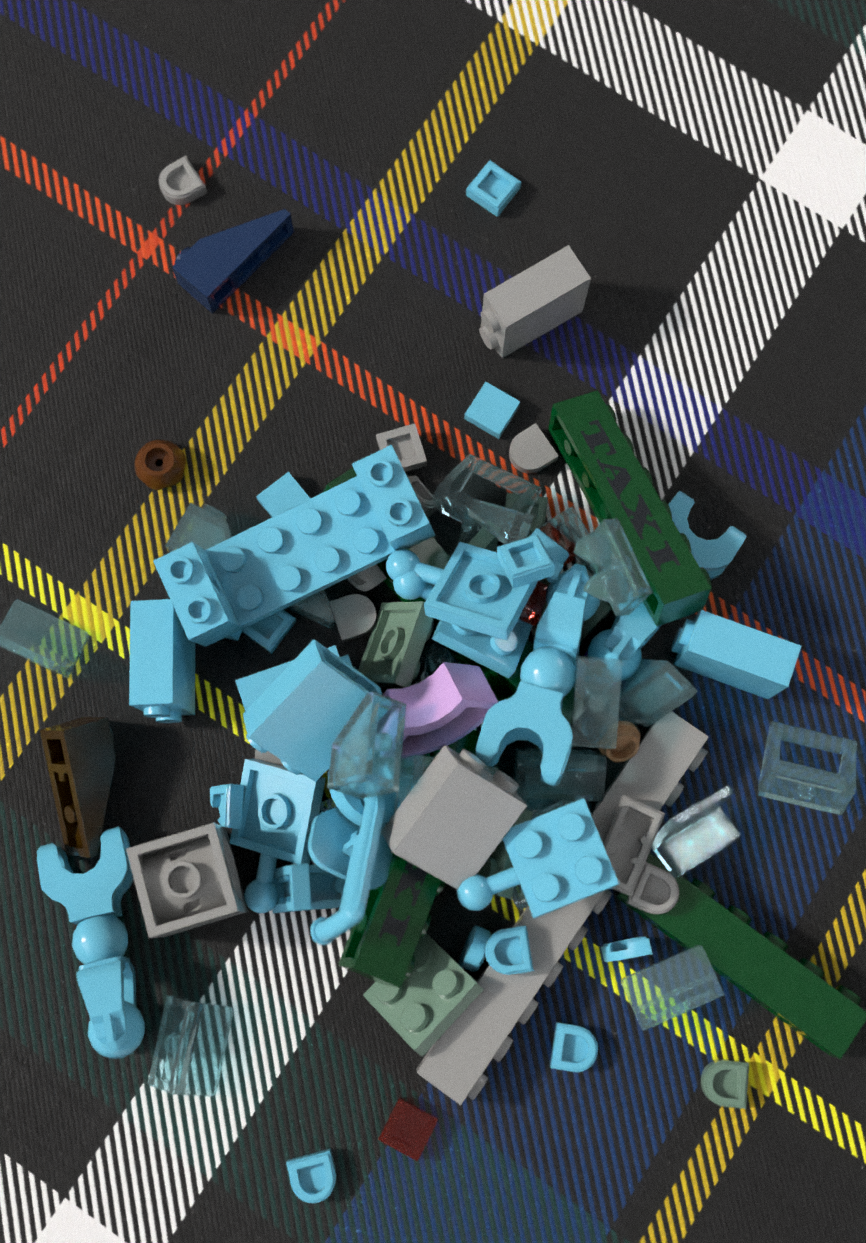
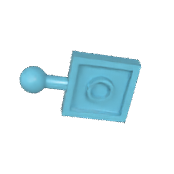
(468, 590)
(486, 650)
(275, 823)
(554, 861)

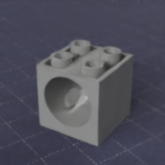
(187, 880)

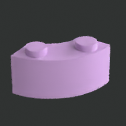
(443, 707)

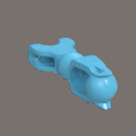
(634, 630)
(545, 679)
(99, 939)

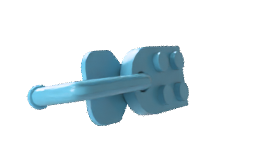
(353, 848)

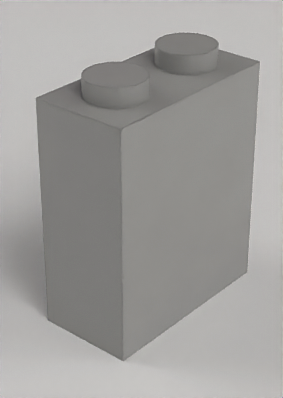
(534, 302)
(454, 817)

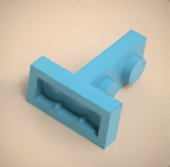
(307, 888)

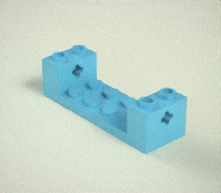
(295, 551)

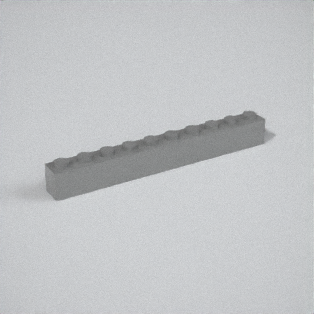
(483, 1028)

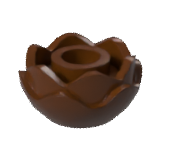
(166, 475)

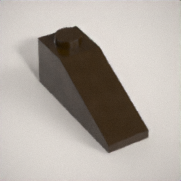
(81, 774)

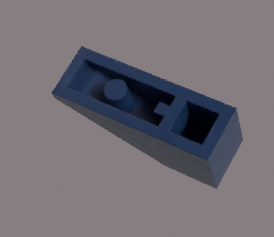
(226, 259)

